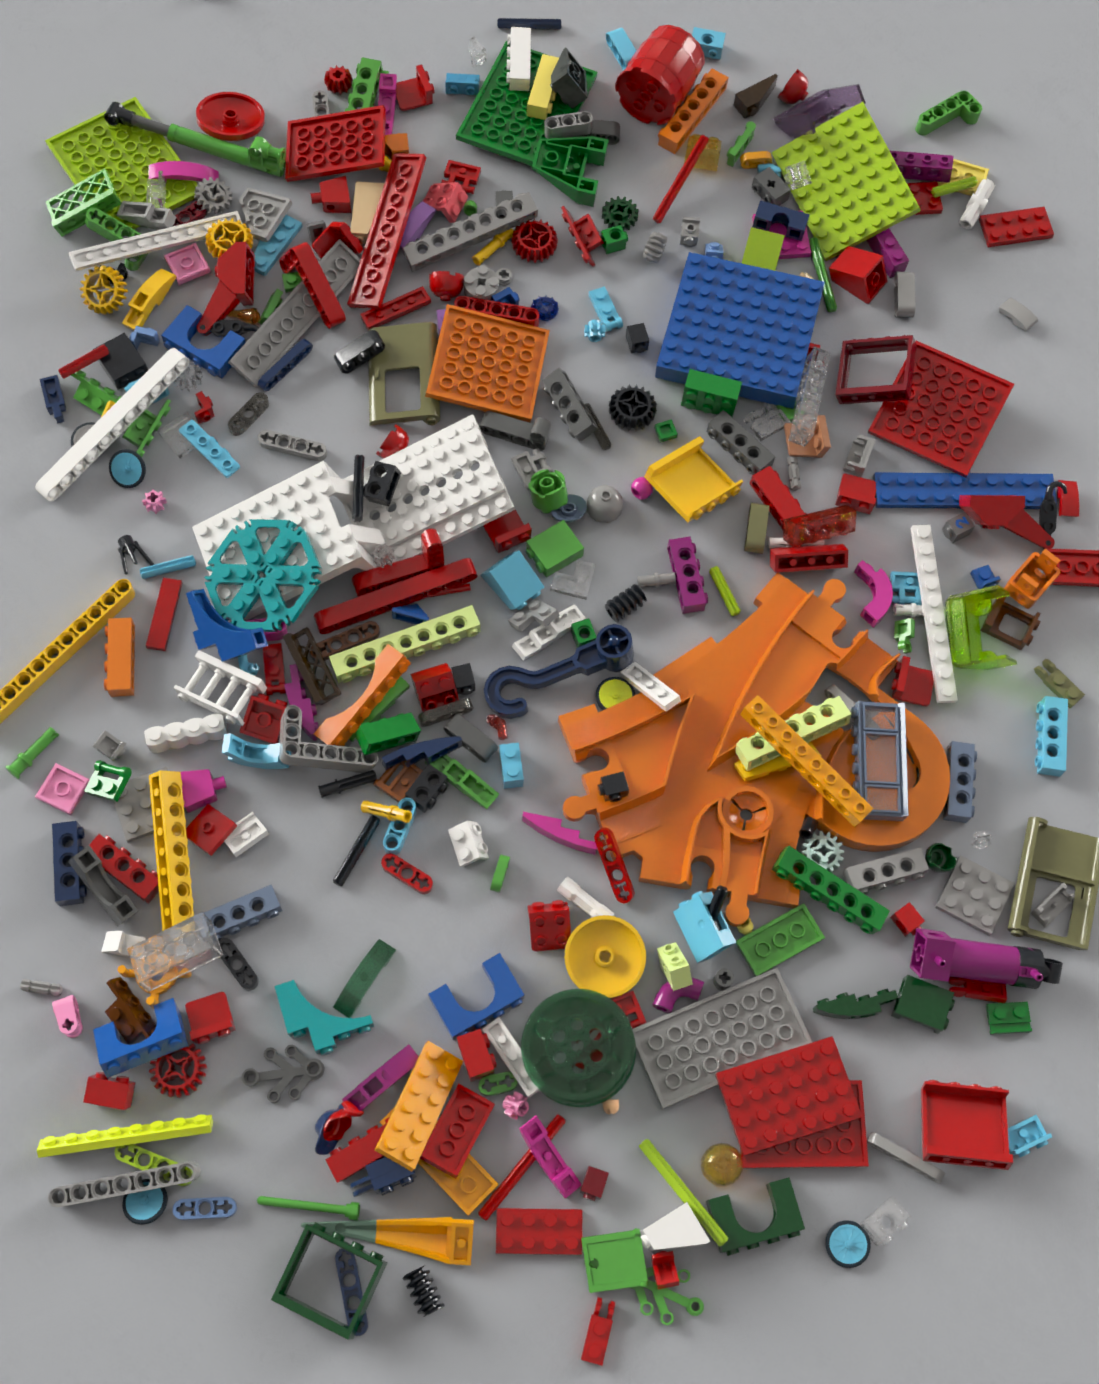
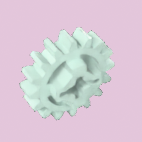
(823, 844)

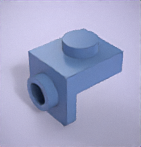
(714, 250)
(144, 335)

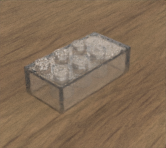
(174, 952)

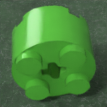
(548, 490)

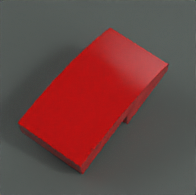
(1068, 502)

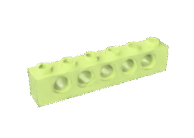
(821, 726)

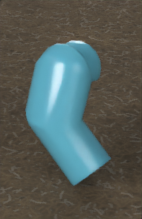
(776, 169)
(246, 666)

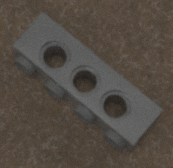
(585, 425)
(738, 435)

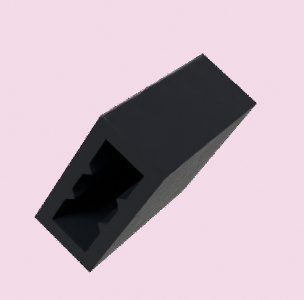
(123, 361)

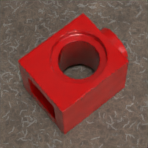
(907, 919)

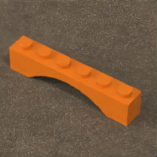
(388, 668)

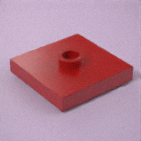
(209, 829)

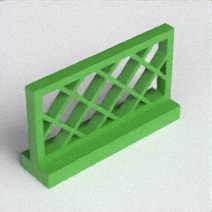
(76, 217)

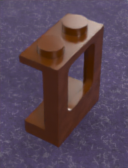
(994, 619)

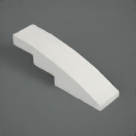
(544, 636)

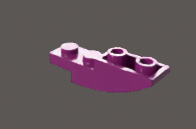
(297, 696)
(383, 1078)

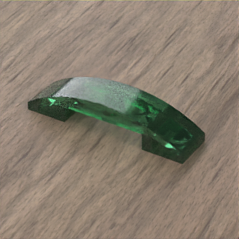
(363, 978)

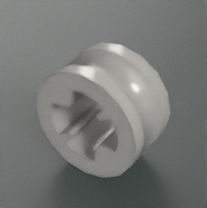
(504, 271)

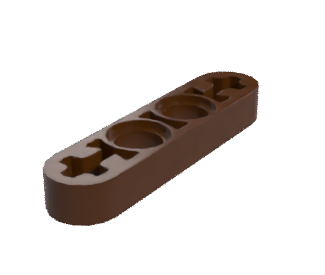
(343, 638)

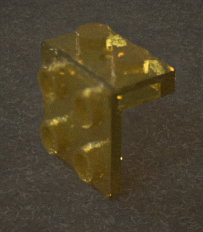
(710, 155)

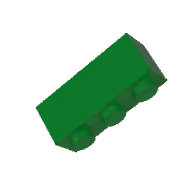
(387, 733)

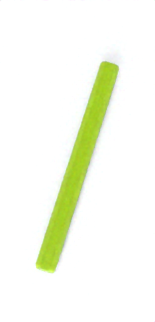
(683, 1192)

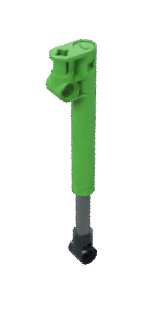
(259, 155)

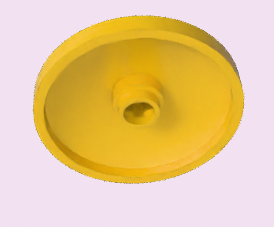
(605, 955)

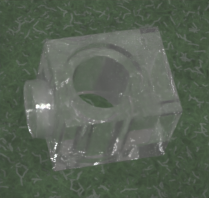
(797, 175)

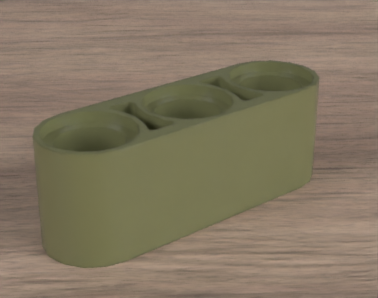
(756, 528)

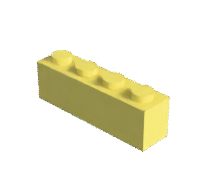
(542, 94)

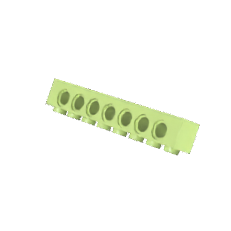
(411, 635)

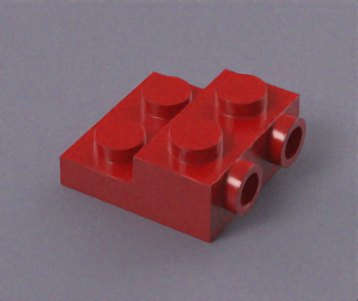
(263, 718)

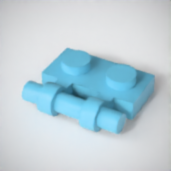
(902, 583)

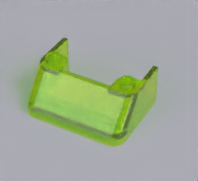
(964, 629)

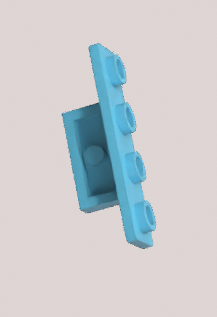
(209, 448)

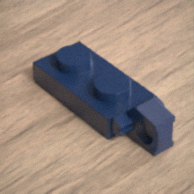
(53, 397)

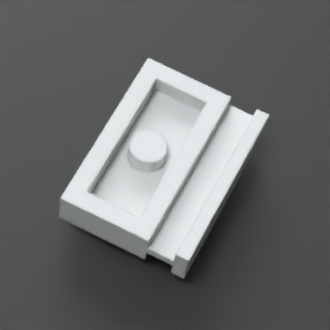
(246, 834)

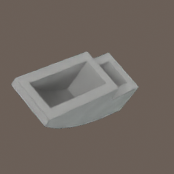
(146, 215)

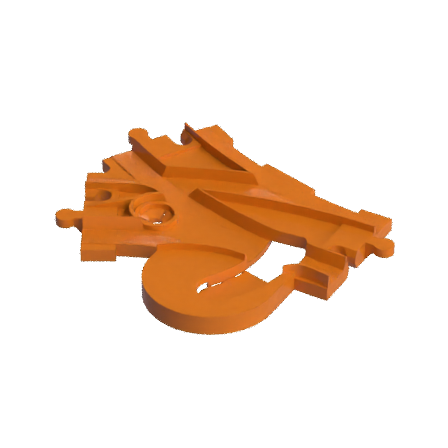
(685, 757)

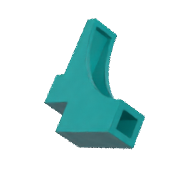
(323, 1028)

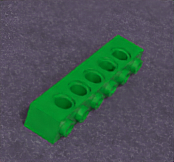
(875, 912)

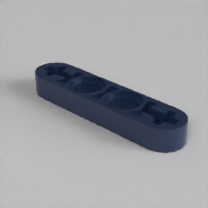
(285, 365)
(347, 1292)

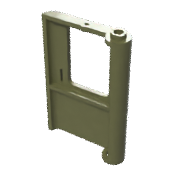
(405, 348)
(1061, 858)

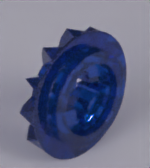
(552, 307)

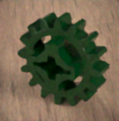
(620, 213)

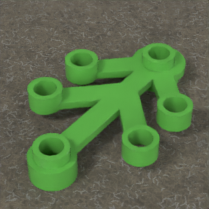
(669, 1294)

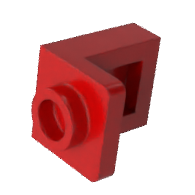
(206, 411)
(665, 1269)

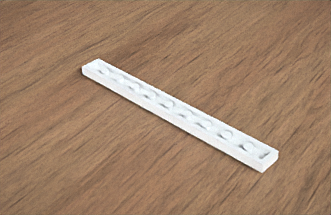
(146, 242)
(933, 614)

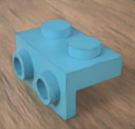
(1026, 1135)

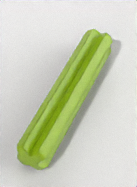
(954, 186)
(724, 591)

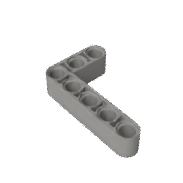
(318, 751)

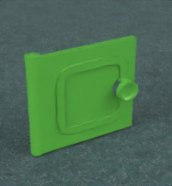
(614, 1261)

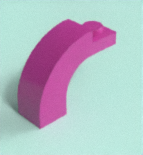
(881, 591)

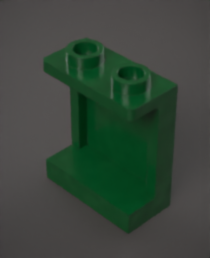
(923, 1003)

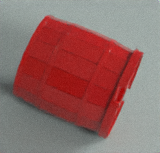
(660, 74)

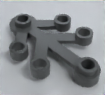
(287, 1073)

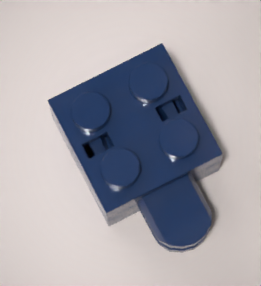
(383, 1175)

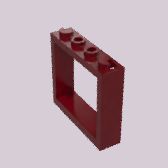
(875, 393)

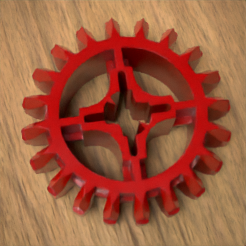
(534, 240)
(171, 1075)

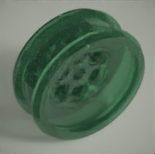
(599, 1079)

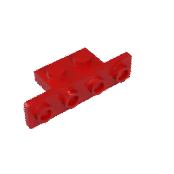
(585, 233)

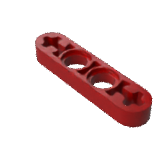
(610, 866)

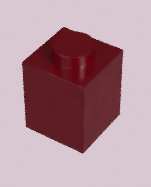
(594, 1183)

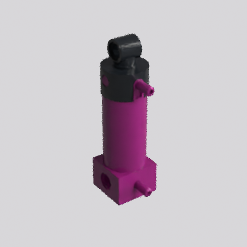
(940, 956)

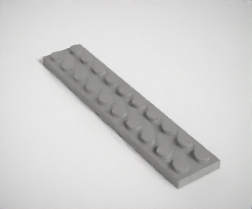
(292, 317)

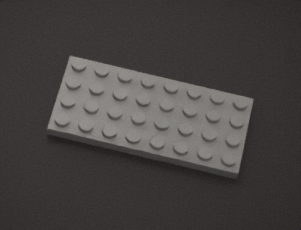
(717, 1034)

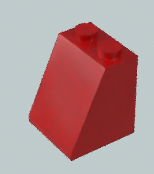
(859, 273)

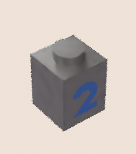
(958, 527)

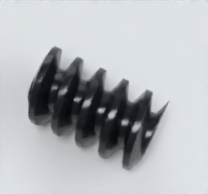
(624, 602)
(423, 1291)

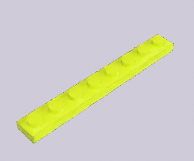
(125, 1136)

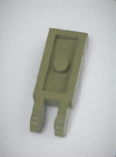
(1059, 683)

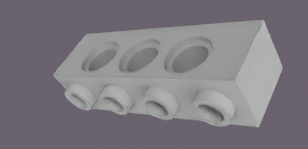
(913, 859)

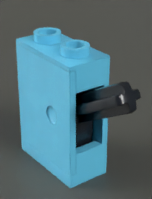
(705, 924)

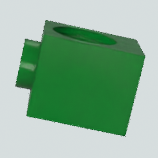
(614, 239)
(582, 627)

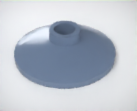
(572, 510)

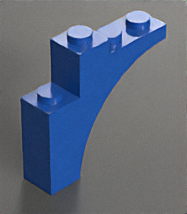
(216, 631)

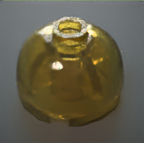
(722, 1164)

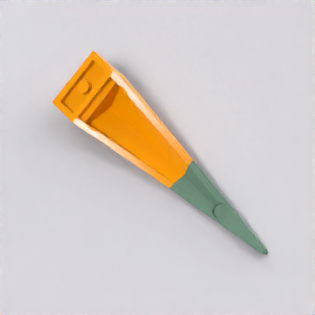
(434, 1238)

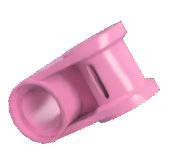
(67, 1012)

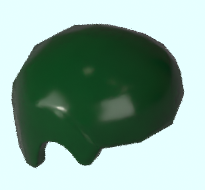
(940, 858)

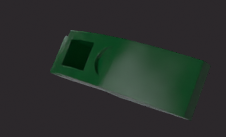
(848, 1007)

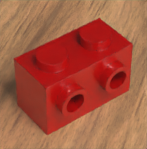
(109, 1091)

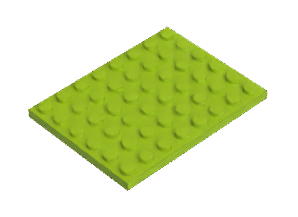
(125, 156)
(853, 181)

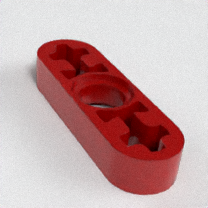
(405, 865)

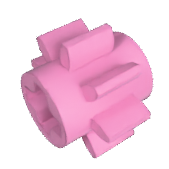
(157, 505)
(515, 1105)

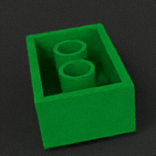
(710, 393)

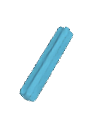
(166, 567)

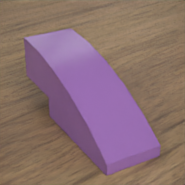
(417, 222)

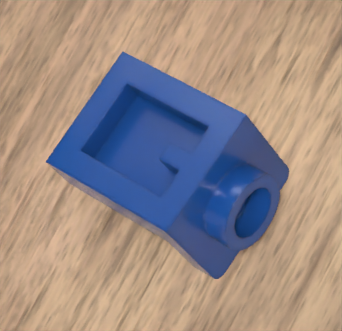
(507, 296)
(984, 577)

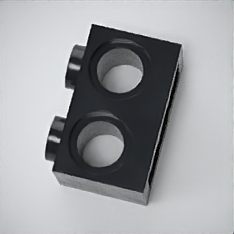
(386, 484)
(422, 786)

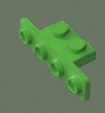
(92, 393)
(141, 429)

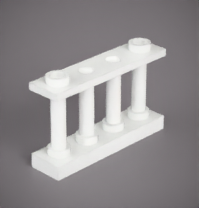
(221, 670)

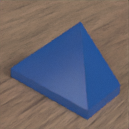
(410, 614)

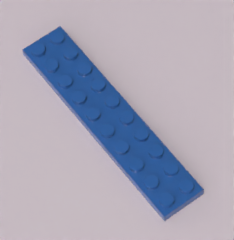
(944, 489)

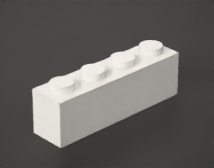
(519, 58)

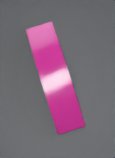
(387, 97)
(182, 171)
(549, 1158)

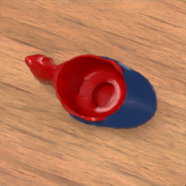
(333, 1125)

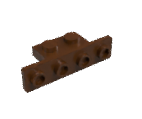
(128, 1013)

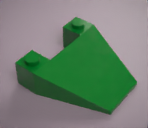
(564, 164)

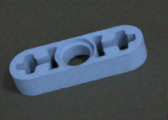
(189, 1203)

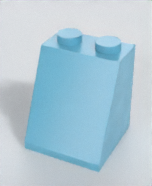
(513, 580)

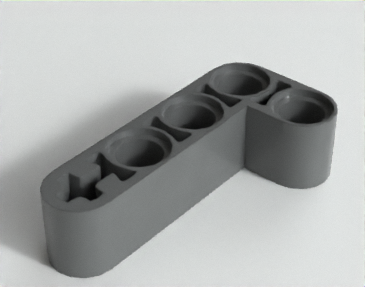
(515, 430)

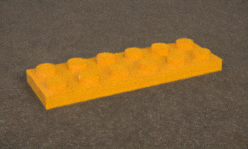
(419, 1106)
(469, 1187)

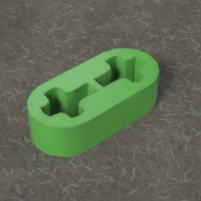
(500, 873)
(496, 1078)

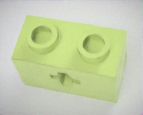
(674, 966)

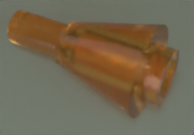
(249, 316)

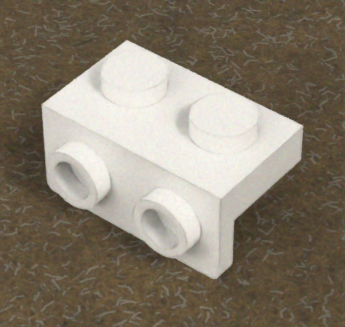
(468, 843)

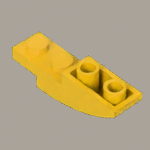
(147, 296)

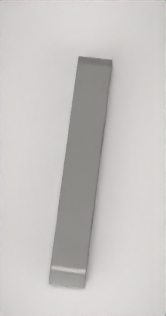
(114, 1186)

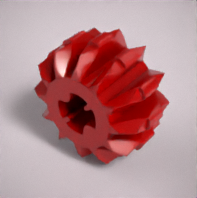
(338, 79)

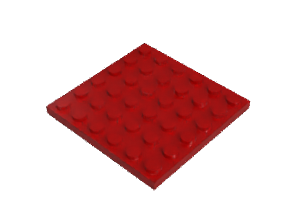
(947, 410)

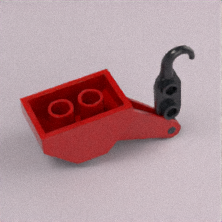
(235, 286)
(1008, 513)

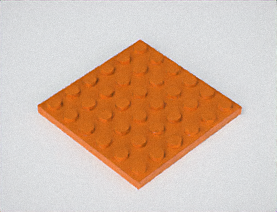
(488, 363)

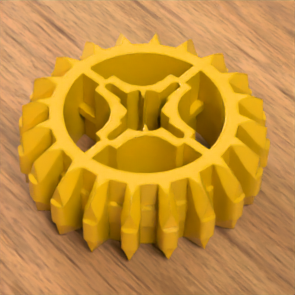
(228, 229)
(105, 304)

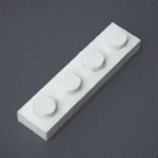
(650, 686)
(510, 1053)

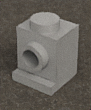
(690, 231)

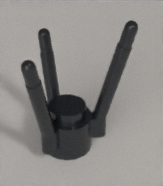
(128, 547)

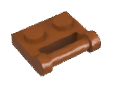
(401, 783)

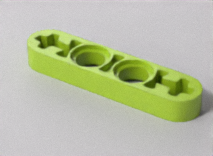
(155, 1160)

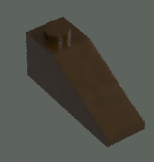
(752, 98)

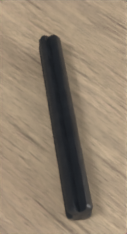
(358, 488)

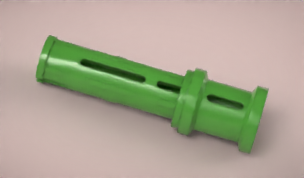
(25, 759)

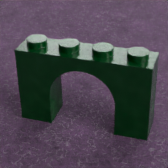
(785, 1218)

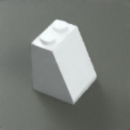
(674, 1231)

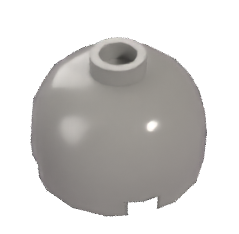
(604, 504)

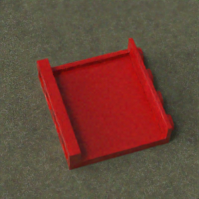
(965, 1125)

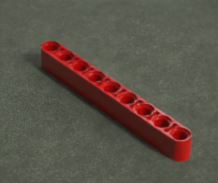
(395, 595)

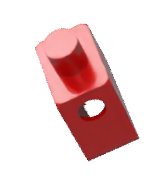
(333, 196)

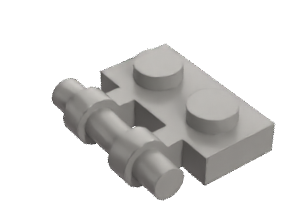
(526, 465)

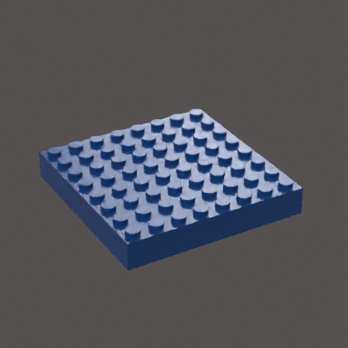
(741, 327)

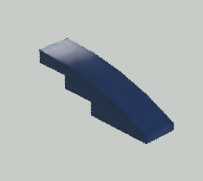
(429, 750)

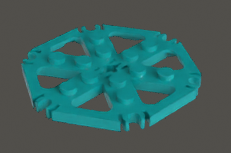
(276, 574)

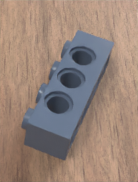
(953, 809)
(245, 904)

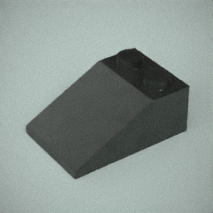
(569, 80)

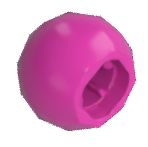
(641, 488)

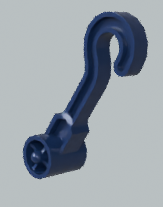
(609, 651)

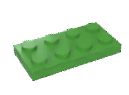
(779, 940)

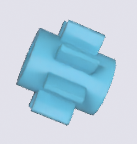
(594, 330)

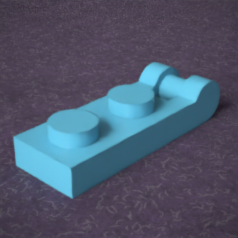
(605, 309)

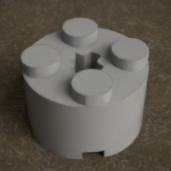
(481, 283)

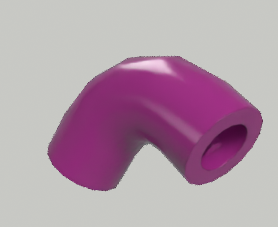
(667, 997)

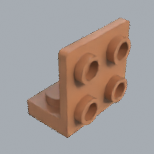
(818, 444)

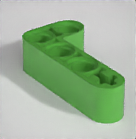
(959, 104)
(98, 221)

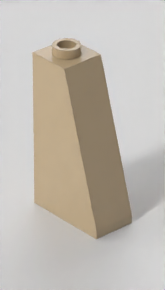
(364, 208)

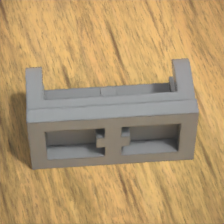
(859, 455)
(1053, 905)

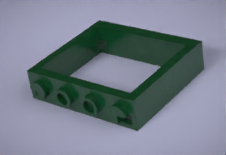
(281, 1297)

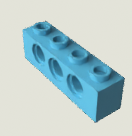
(1058, 710)

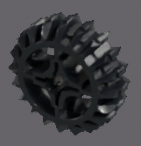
(643, 410)

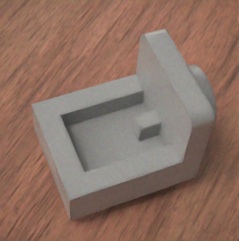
(109, 746)

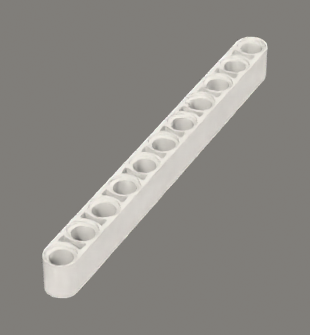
(112, 424)

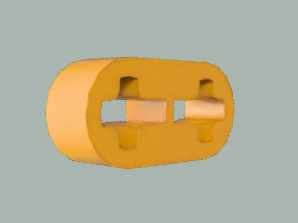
(753, 159)

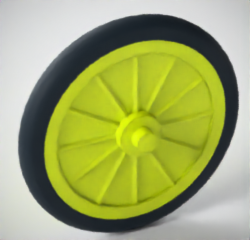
(613, 691)

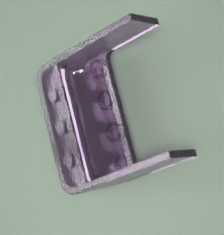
(817, 108)

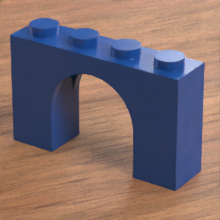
(214, 360)
(460, 1021)
(167, 1037)

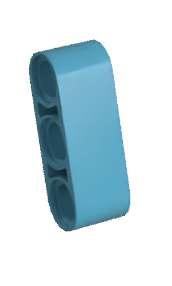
(620, 46)
(399, 835)

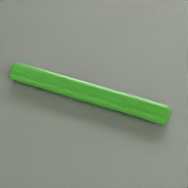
(822, 274)

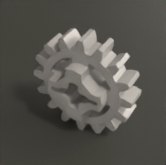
(204, 193)

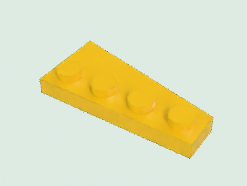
(762, 770)

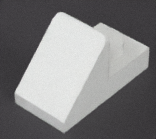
(117, 942)

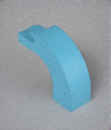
(252, 754)

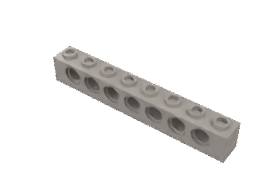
(465, 240)

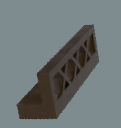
(304, 666)

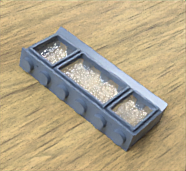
(881, 758)

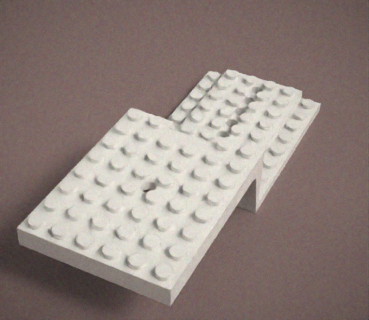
(305, 500)

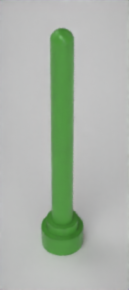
(350, 1210)

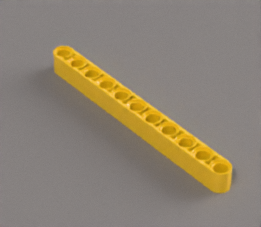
(64, 651)

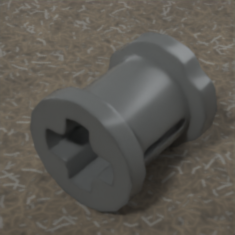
(728, 976)

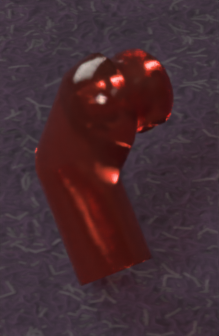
(498, 724)

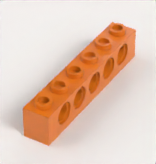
(692, 111)

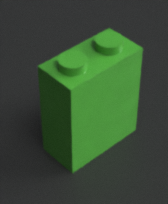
(554, 548)

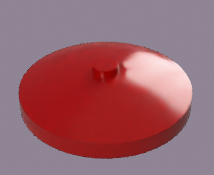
(230, 116)

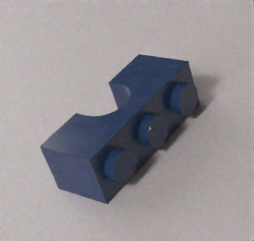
(793, 220)

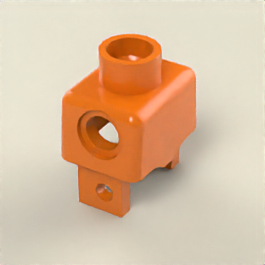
(1028, 582)

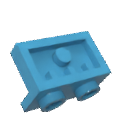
(462, 84)

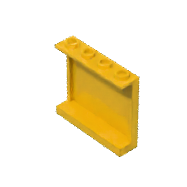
(691, 481)

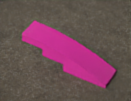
(552, 829)

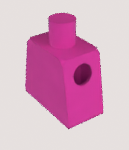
(200, 788)

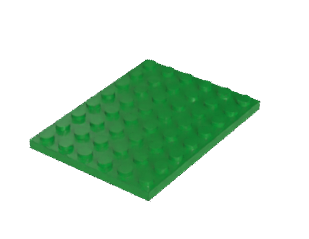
(500, 117)

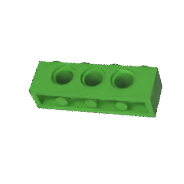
(366, 68)

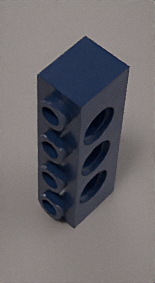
(61, 834)

